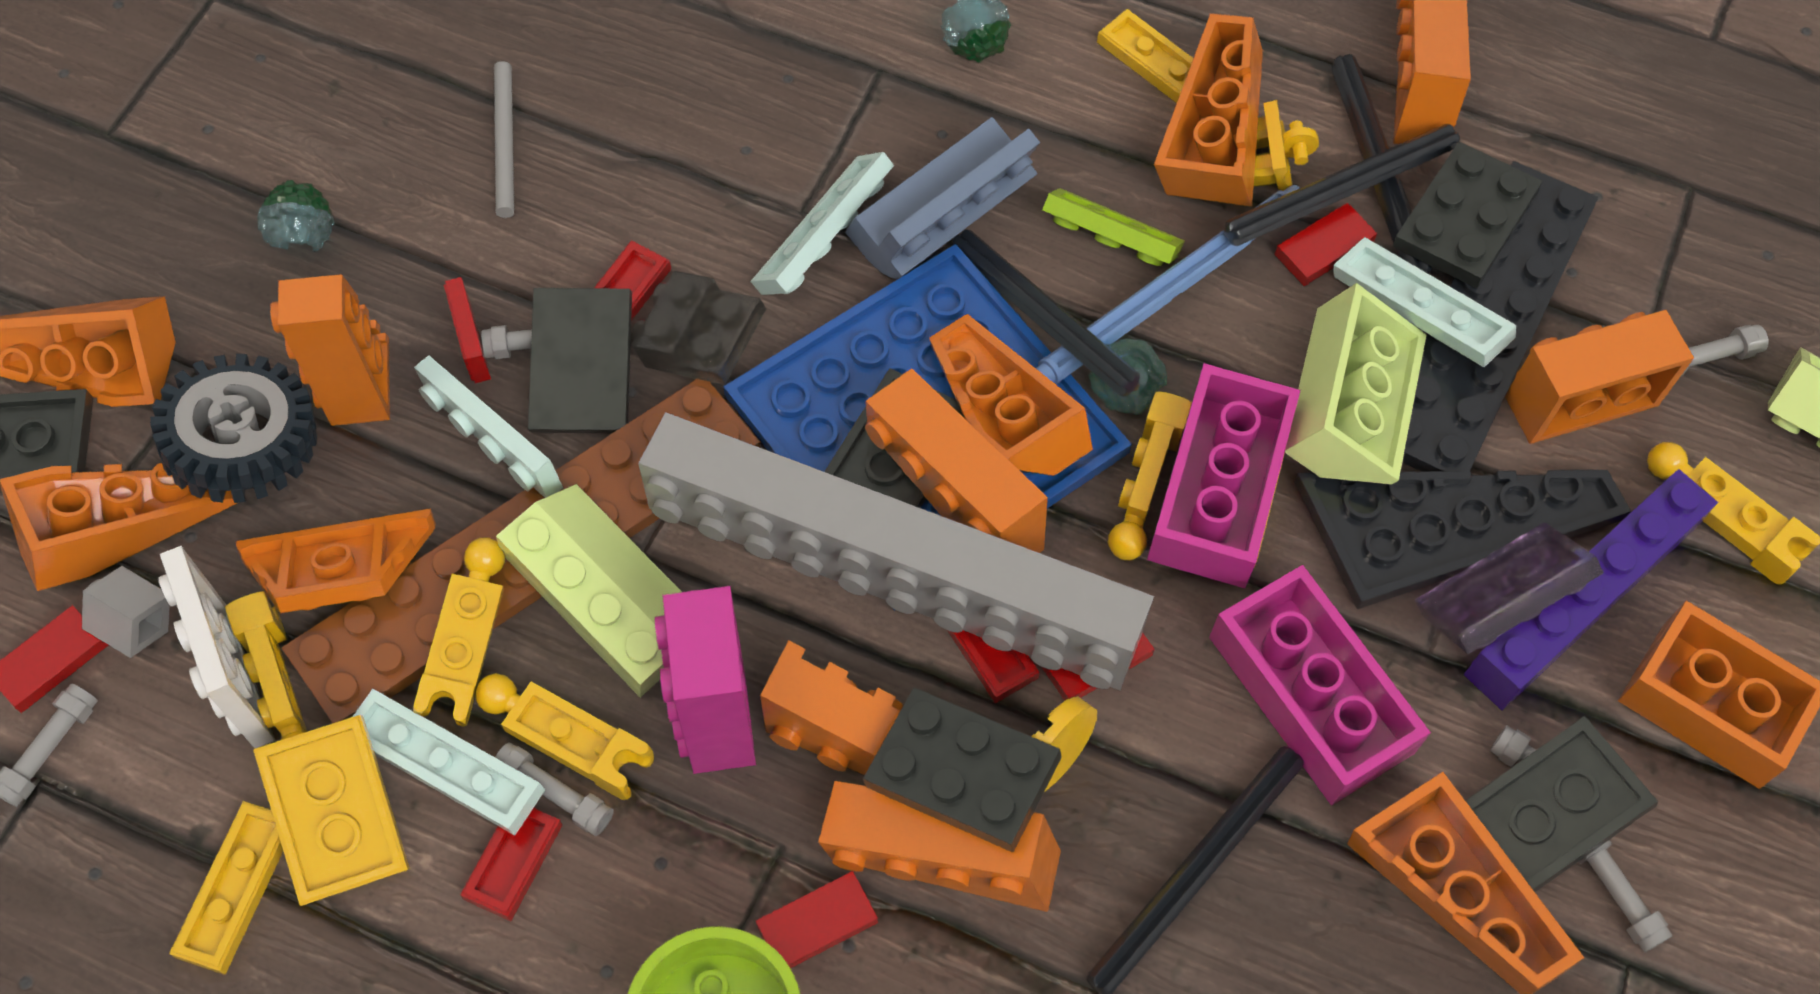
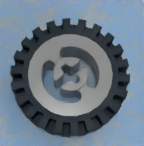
(228, 402)

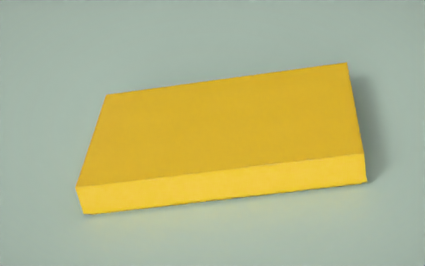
(331, 809)

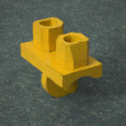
(1294, 143)

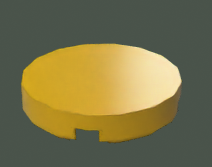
(1070, 732)

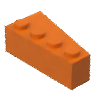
(1431, 65)
(1215, 121)
(335, 348)
(955, 463)
(825, 712)
(892, 838)
(1465, 881)

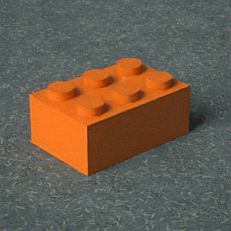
(1597, 375)
(1724, 695)

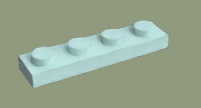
(831, 214)
(1426, 302)
(495, 435)
(449, 763)

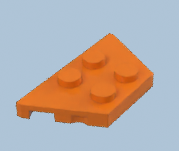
(335, 560)

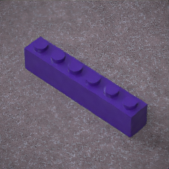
(1625, 557)

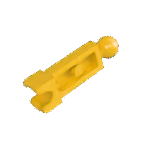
(1161, 432)
(1741, 515)
(259, 632)
(463, 633)
(564, 732)

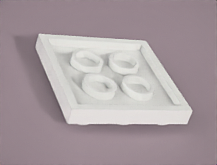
(217, 652)

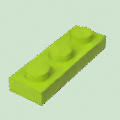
(1113, 227)

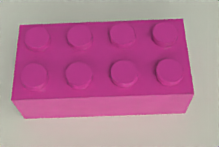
(1224, 476)
(705, 679)
(1318, 684)

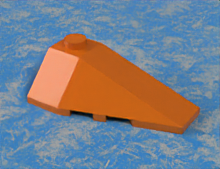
(106, 347)
(1011, 400)
(91, 520)

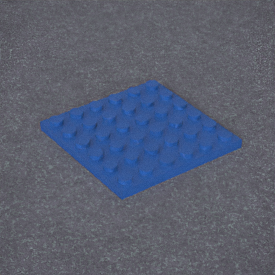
(818, 386)

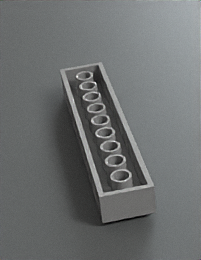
(894, 552)

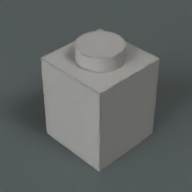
(125, 611)

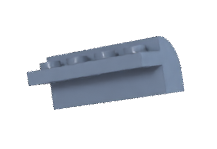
(943, 198)

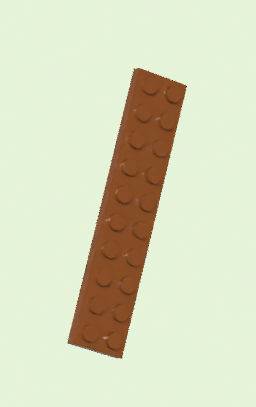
(389, 637)

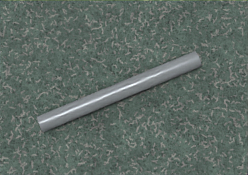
(503, 140)

